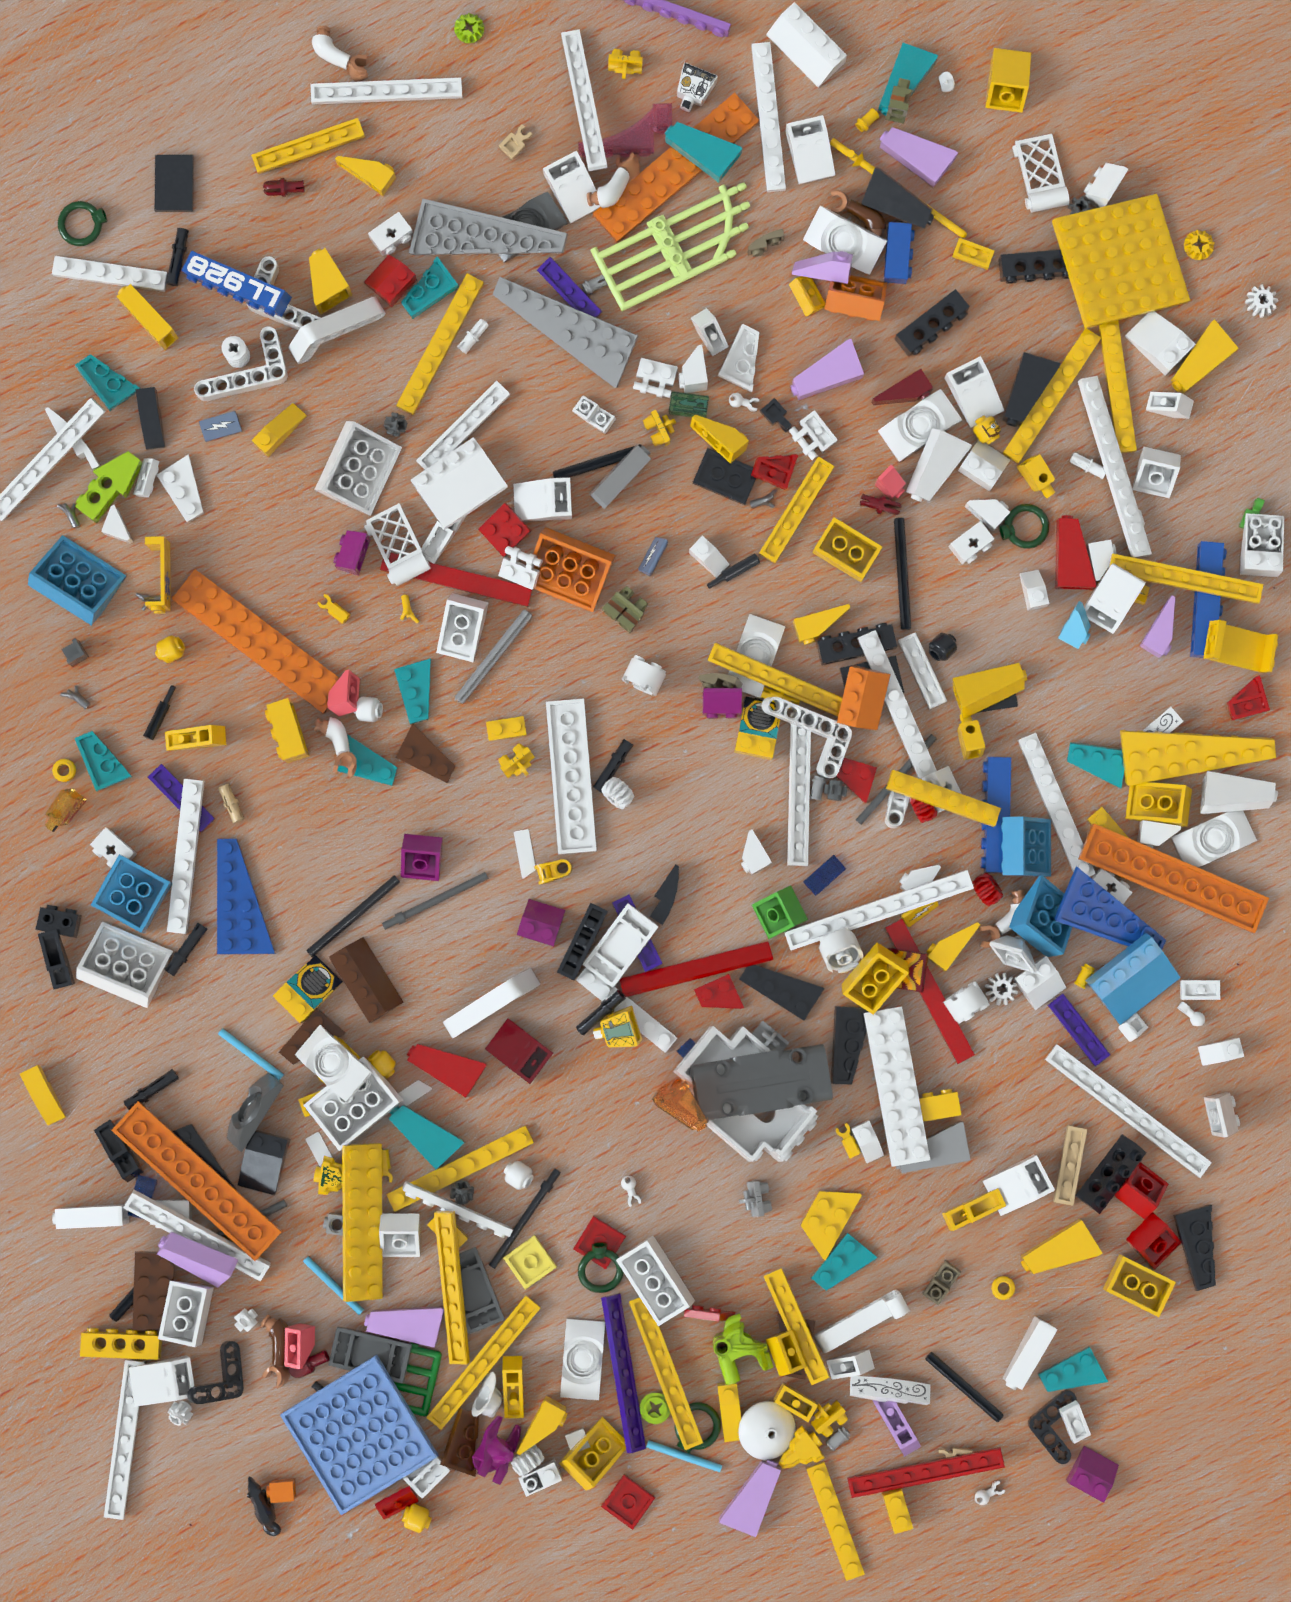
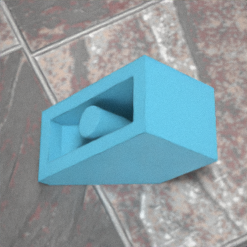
(1076, 627)

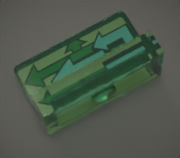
(688, 404)

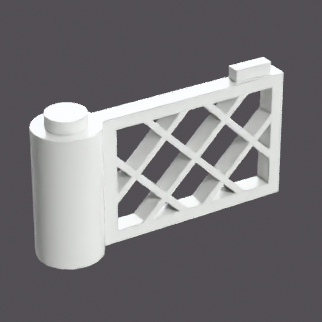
(1050, 195)
(405, 567)

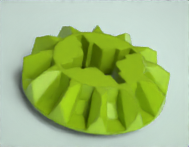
(467, 36)
(654, 1417)

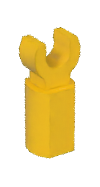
(335, 610)
(848, 1142)
(386, 1165)

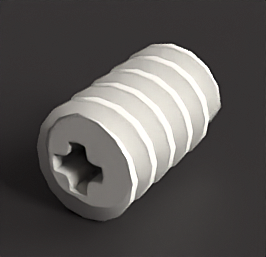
(235, 344)

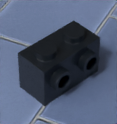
(65, 922)

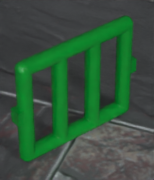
(431, 1373)

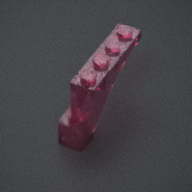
(638, 137)

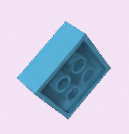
(1026, 846)
(131, 894)
(1036, 922)

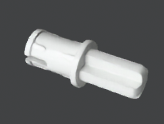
(472, 336)
(1088, 465)

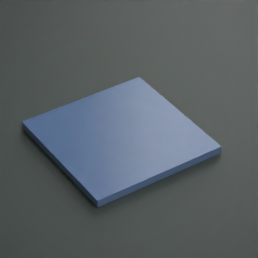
(359, 1435)

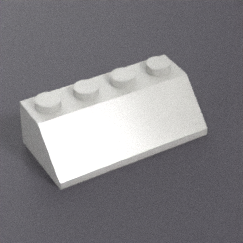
(806, 45)
(655, 1280)

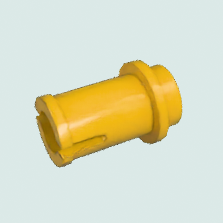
(863, 123)
(1085, 973)

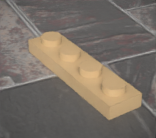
(1070, 1165)

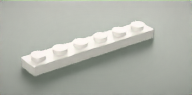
(109, 273)
(464, 425)
(647, 1025)
(464, 1213)

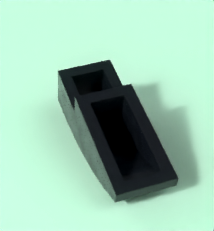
(150, 418)
(666, 896)
(56, 959)
(118, 1152)

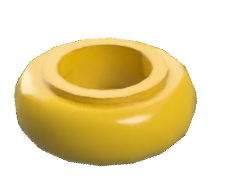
(72, 770)
(995, 1284)

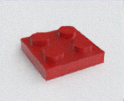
(504, 529)

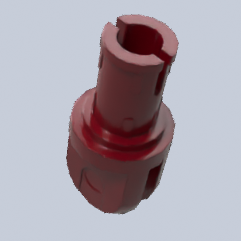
(283, 187)
(878, 504)
(309, 1367)

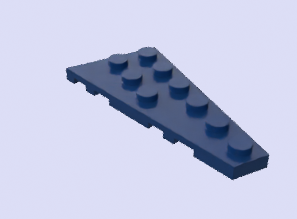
(1099, 913)
(239, 915)

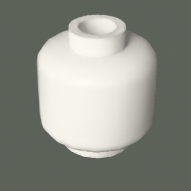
(368, 709)
(518, 1175)

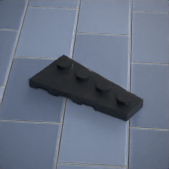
(784, 990)
(847, 1043)
(192, 1138)
(1196, 1239)

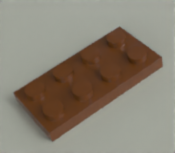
(151, 1287)

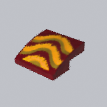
(917, 969)

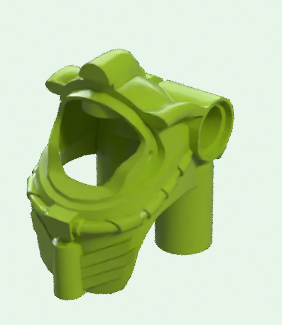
(738, 1345)

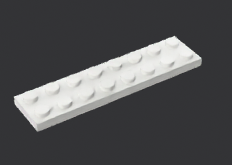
(571, 776)
(896, 1086)

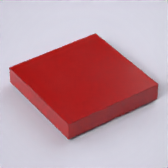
(599, 1232)
(628, 1501)

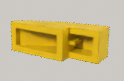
(42, 1094)
(973, 1209)

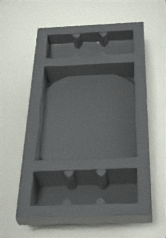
(539, 212)
(253, 1110)
(480, 1300)
(356, 1347)

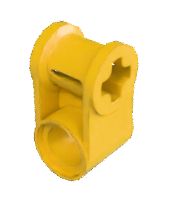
(551, 871)

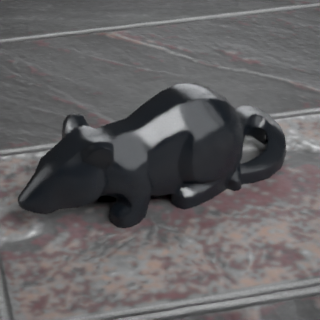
(263, 1508)

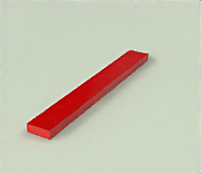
(471, 583)
(696, 969)
(933, 998)
(926, 1472)

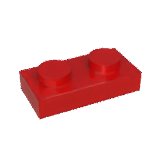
(396, 1502)

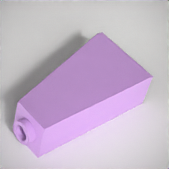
(918, 155)
(831, 371)
(197, 1259)
(407, 1324)
(751, 1501)

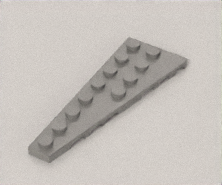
(457, 230)
(589, 339)

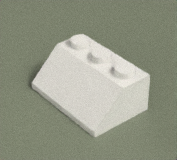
(185, 1313)

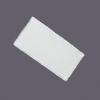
(594, 414)

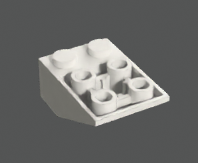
(810, 149)
(570, 186)
(974, 391)
(543, 499)
(1262, 545)
(1113, 598)
(1020, 1183)
(161, 1381)

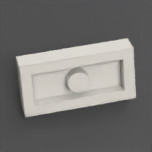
(146, 477)
(1200, 990)
(1074, 1422)

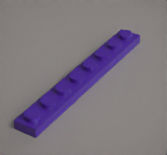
(623, 1373)

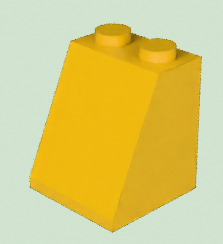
(1008, 80)
(327, 281)

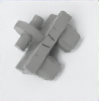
(770, 1037)
(753, 1198)

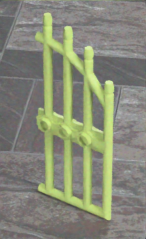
(671, 250)

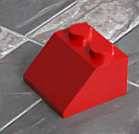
(391, 280)
(1142, 1191)
(1153, 1240)

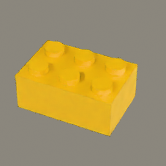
(847, 549)
(286, 730)
(875, 978)
(1139, 1285)

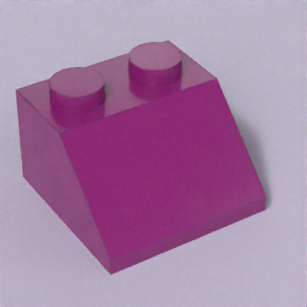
(352, 552)
(721, 702)
(421, 857)
(541, 922)
(1093, 1474)

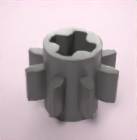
(1081, 202)
(395, 424)
(835, 790)
(462, 1192)

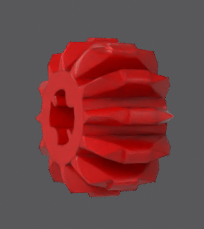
(923, 811)
(987, 889)

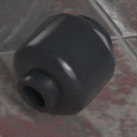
(942, 647)

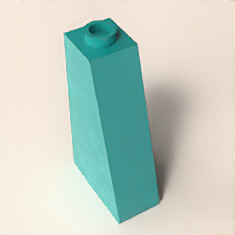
(912, 65)
(704, 150)
(426, 1136)

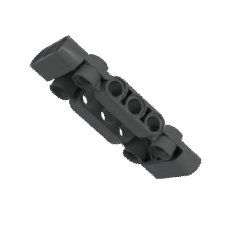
(762, 1082)

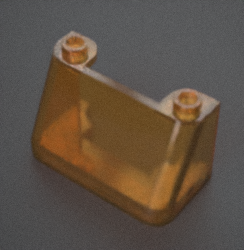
(680, 1104)

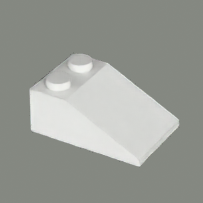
(1160, 341)
(462, 627)
(1221, 1114)

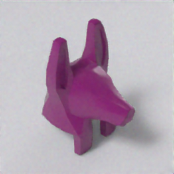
(496, 1452)

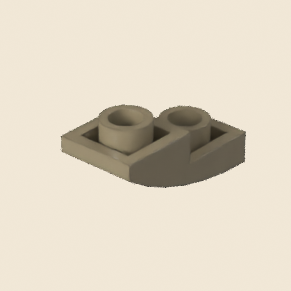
(759, 246)
(717, 680)
(941, 1282)

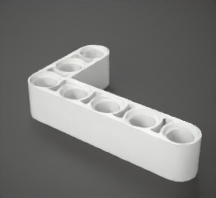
(270, 277)
(332, 326)
(250, 374)
(814, 726)
(491, 1002)
(861, 1320)

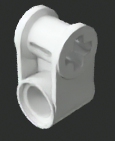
(897, 805)

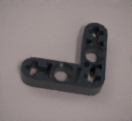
(228, 1380)
(1046, 1428)

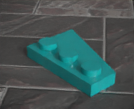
(430, 289)
(105, 382)
(415, 689)
(1099, 761)
(100, 762)
(369, 764)
(842, 1262)
(1073, 1372)

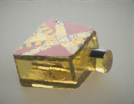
(64, 808)

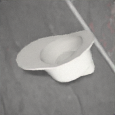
(488, 1398)

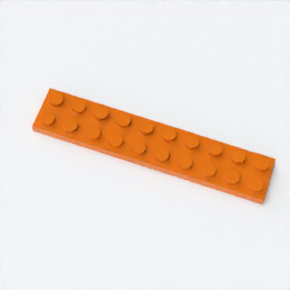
(671, 171)
(256, 639)
(1173, 878)
(196, 1181)

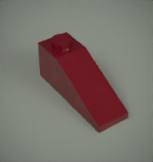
(907, 390)

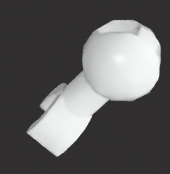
(739, 400)
(1196, 1018)
(629, 1186)
(985, 1495)

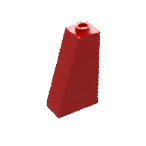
(1072, 559)
(449, 1068)

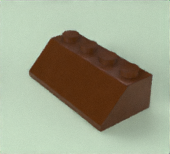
(366, 979)

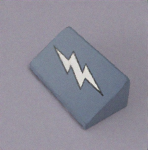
(220, 426)
(653, 556)

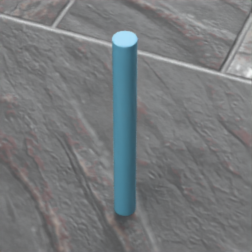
(251, 1054)
(331, 1283)
(684, 1456)

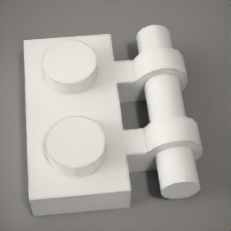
(656, 372)
(817, 431)
(518, 572)

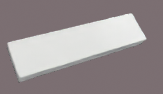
(922, 670)

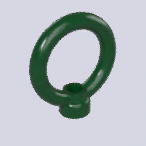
(98, 216)
(1008, 532)
(599, 1251)
(716, 1426)

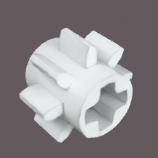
(246, 1320)
(180, 1413)

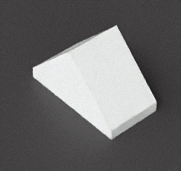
(115, 526)

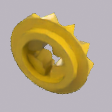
(1194, 251)

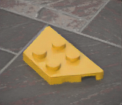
(828, 1218)

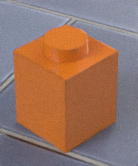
(281, 1490)

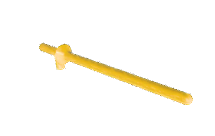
(859, 161)

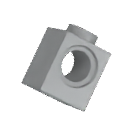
(328, 1224)

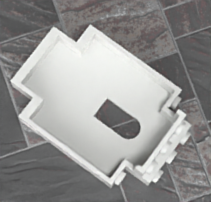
(747, 1133)

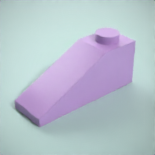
(829, 266)
(1161, 631)
(898, 1426)

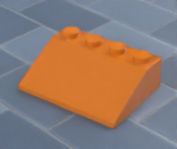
(571, 569)

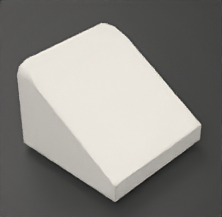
(1133, 1027)

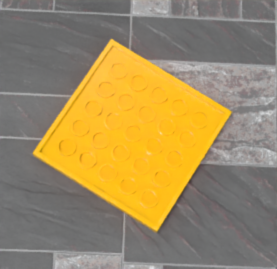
(1120, 260)

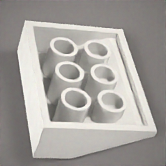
(358, 468)
(459, 483)
(123, 964)
(348, 1121)

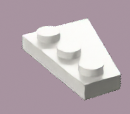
(741, 358)
(182, 488)

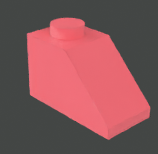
(890, 483)
(344, 694)
(298, 1344)

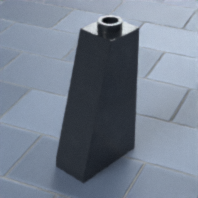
(895, 200)
(1030, 381)

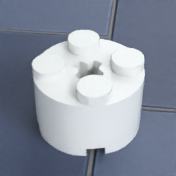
(644, 676)
(840, 950)
(966, 1002)

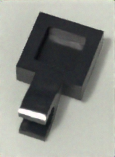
(775, 414)

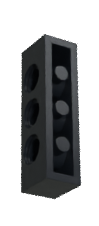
(1046, 258)
(953, 302)
(829, 656)
(582, 941)
(1111, 1174)

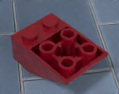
(519, 1051)

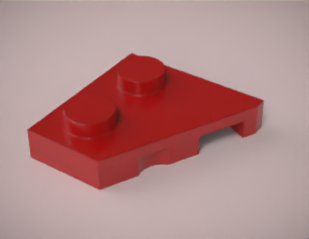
(775, 469)
(1249, 700)
(857, 777)
(719, 994)

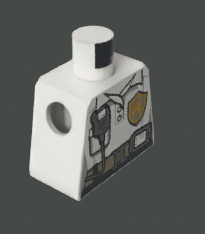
(694, 86)

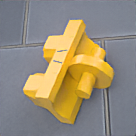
(625, 64)
(662, 436)
(518, 763)
(826, 1416)

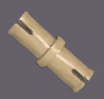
(231, 803)

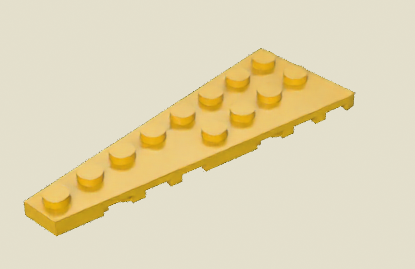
(1169, 755)

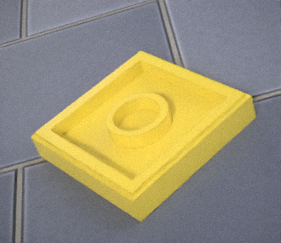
(530, 1262)

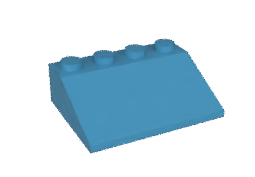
(76, 580)
(1133, 978)

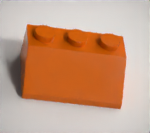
(858, 298)
(863, 698)

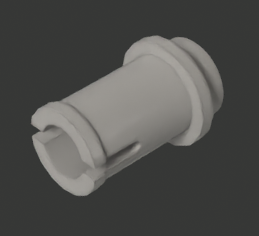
(592, 285)
(817, 787)
(838, 1438)

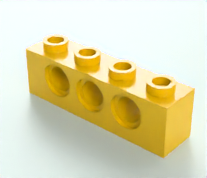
(90, 1348)

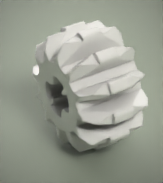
(1268, 301)
(617, 793)
(1004, 995)
(527, 1461)

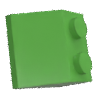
(779, 912)

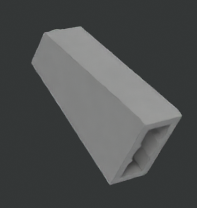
(620, 476)
(944, 1148)

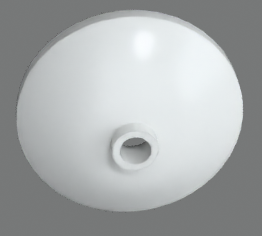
(757, 1424)

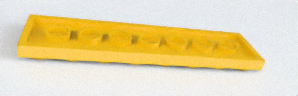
(361, 1221)

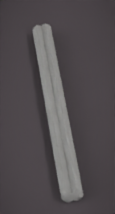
(493, 656)

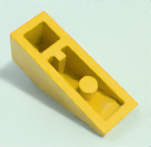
(372, 173)
(278, 429)
(722, 438)
(814, 625)
(195, 737)
(947, 949)
(513, 1386)
(729, 1410)

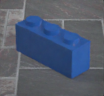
(898, 253)

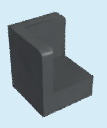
(75, 652)

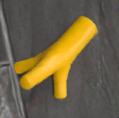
(407, 611)

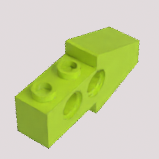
(123, 474)

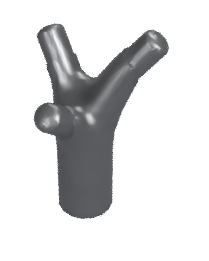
(764, 500)
(70, 514)
(146, 598)
(76, 697)

